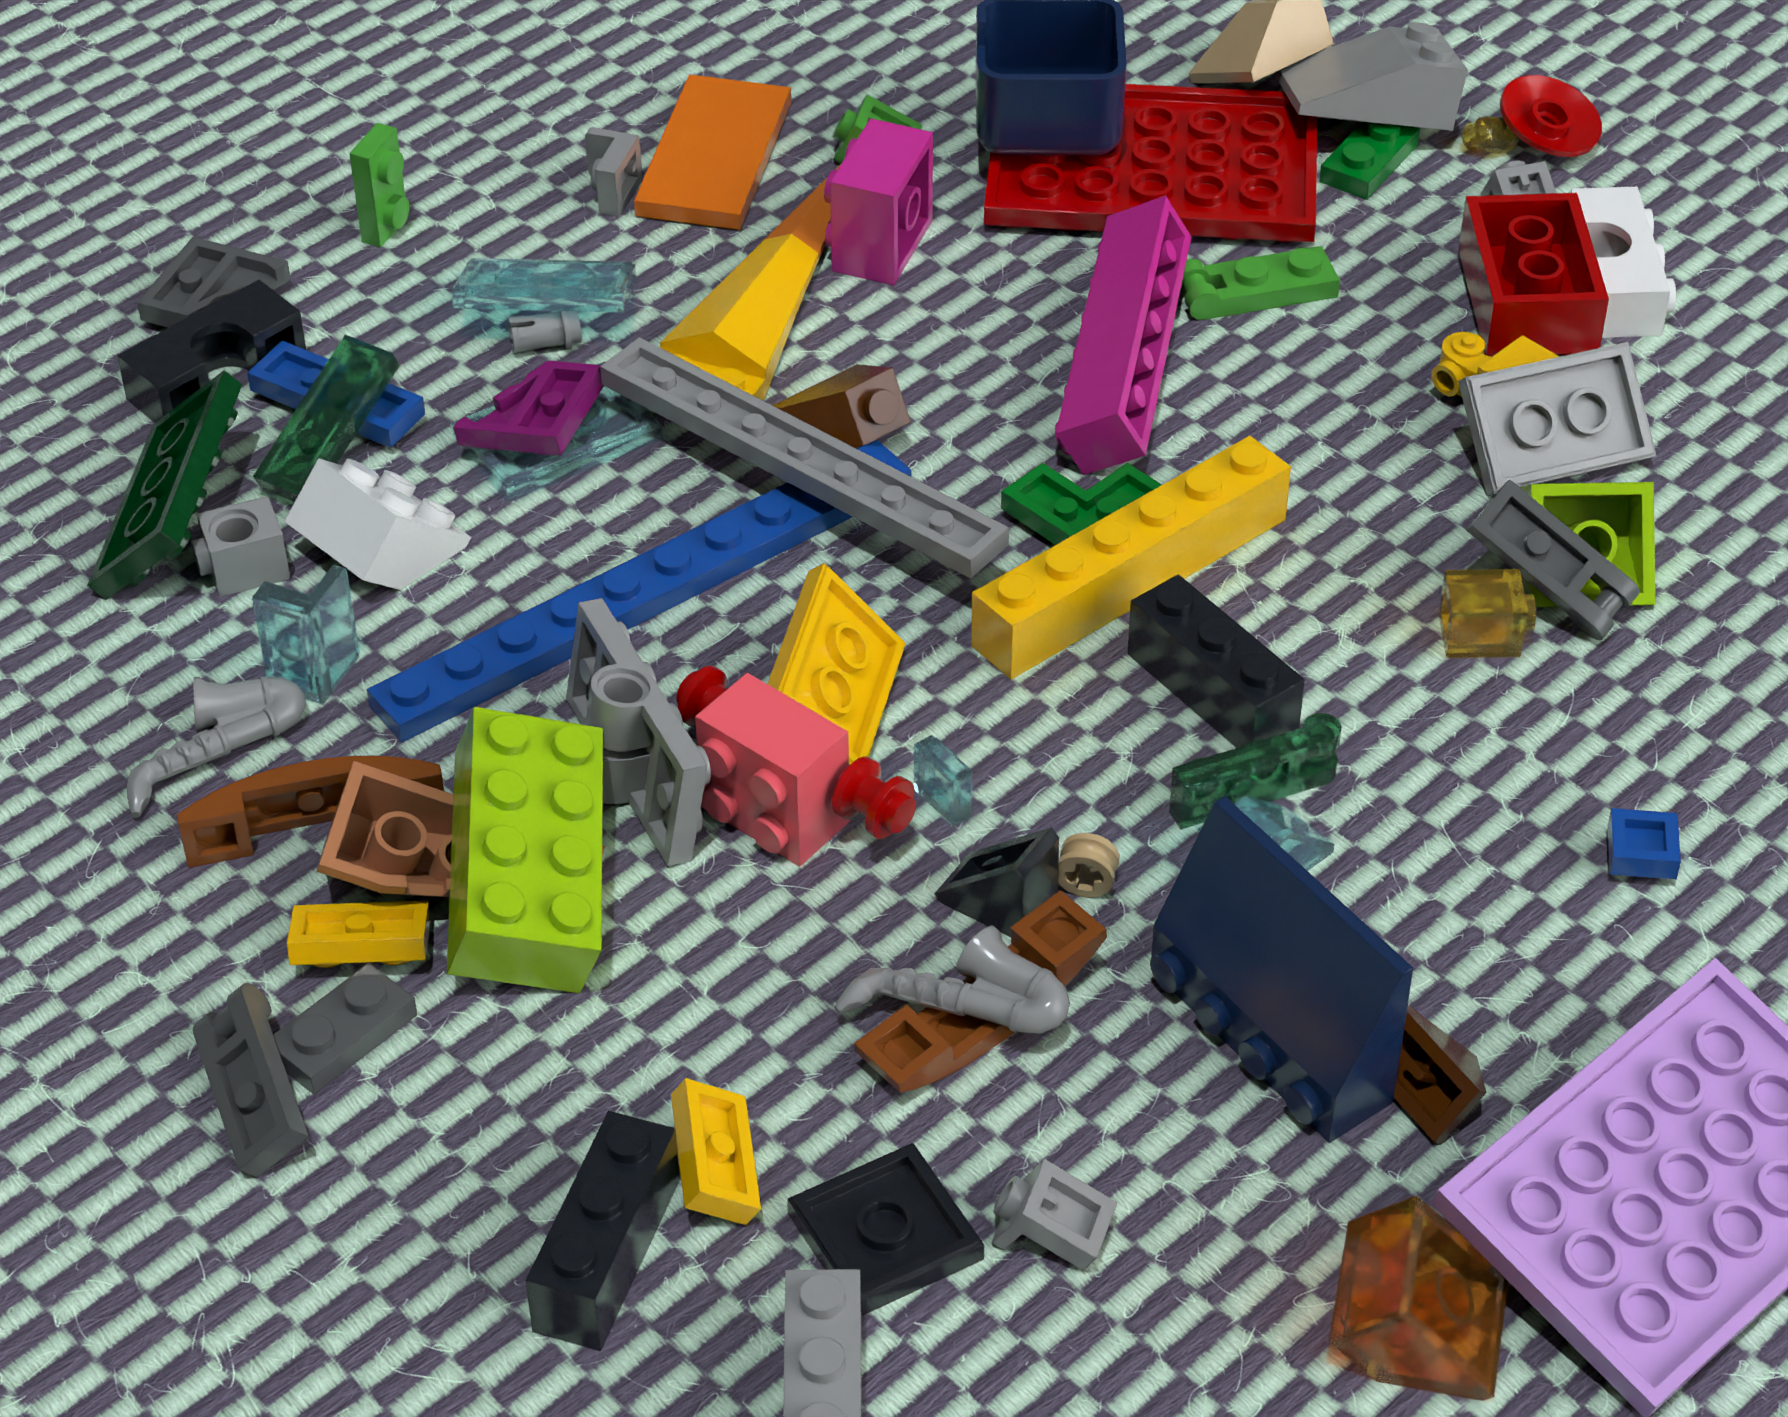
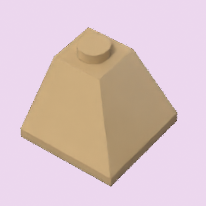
(1264, 40)

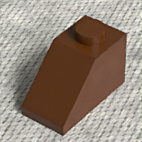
(852, 405)

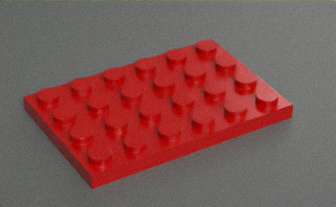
(1221, 157)

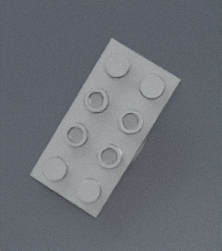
(644, 738)

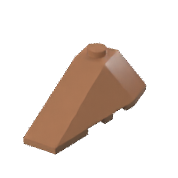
(390, 835)

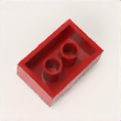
(1533, 272)

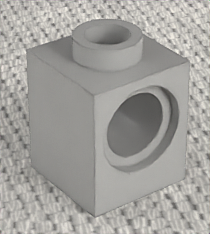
(241, 546)

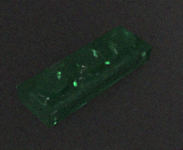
(327, 415)

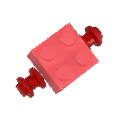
(784, 768)

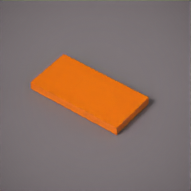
(713, 152)

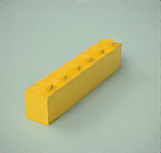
(1105, 566)

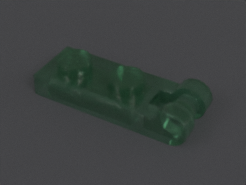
(1260, 770)

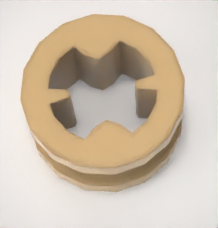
(1089, 850)

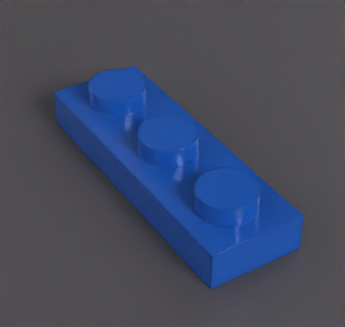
(290, 372)

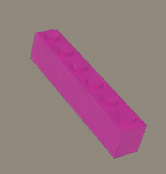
(1124, 337)

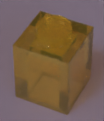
(1485, 613)

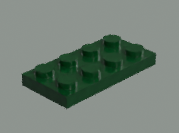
(166, 486)

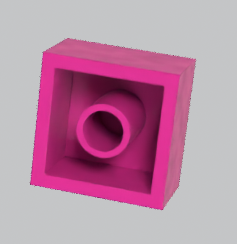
(880, 201)

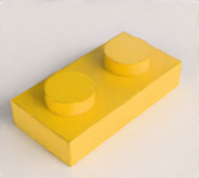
(359, 933)
(715, 1152)

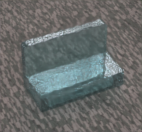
(308, 635)

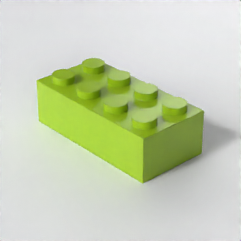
(526, 851)

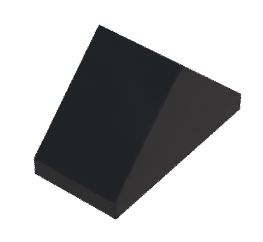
(1004, 880)

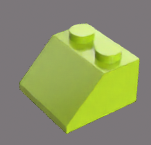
(1612, 520)

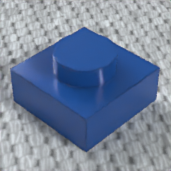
(1643, 843)

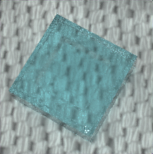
(942, 780)

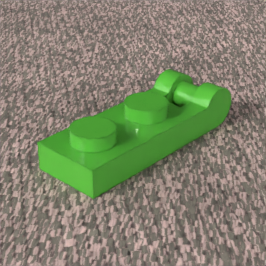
(1258, 283)

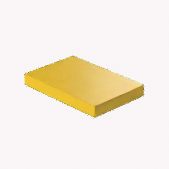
(838, 658)

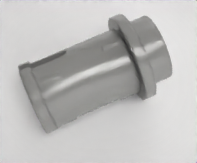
(544, 330)

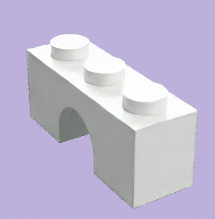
(1628, 261)

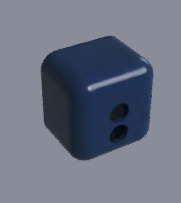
(1050, 77)

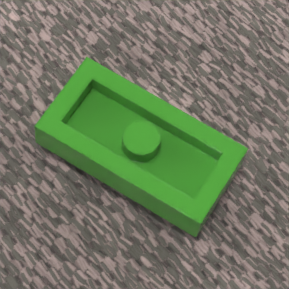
(379, 185)

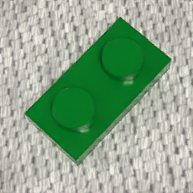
(1368, 157)

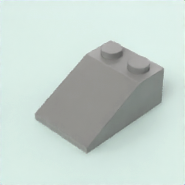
(1381, 78)

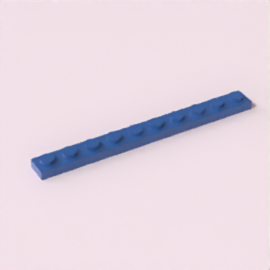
(632, 591)

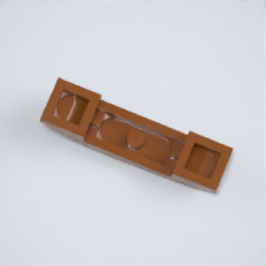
(279, 800)
(930, 1045)

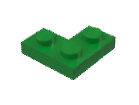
(1062, 508)

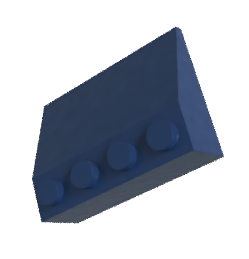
(1283, 974)

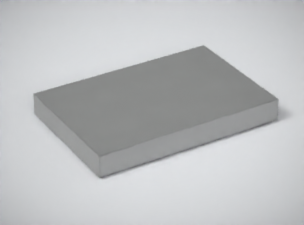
(1557, 418)

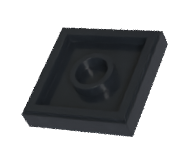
(890, 1224)

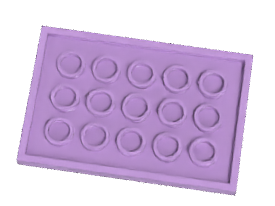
(1648, 1190)

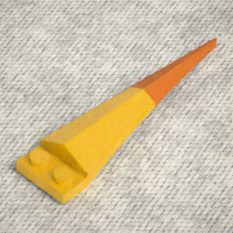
(749, 315)

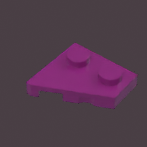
(538, 412)

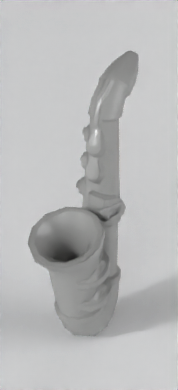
(241, 716)
(1005, 988)

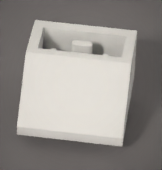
(374, 523)

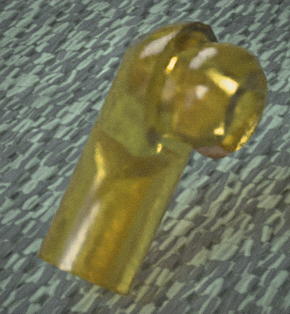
(1490, 135)

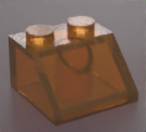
(1419, 1303)

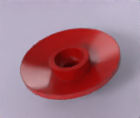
(1550, 115)

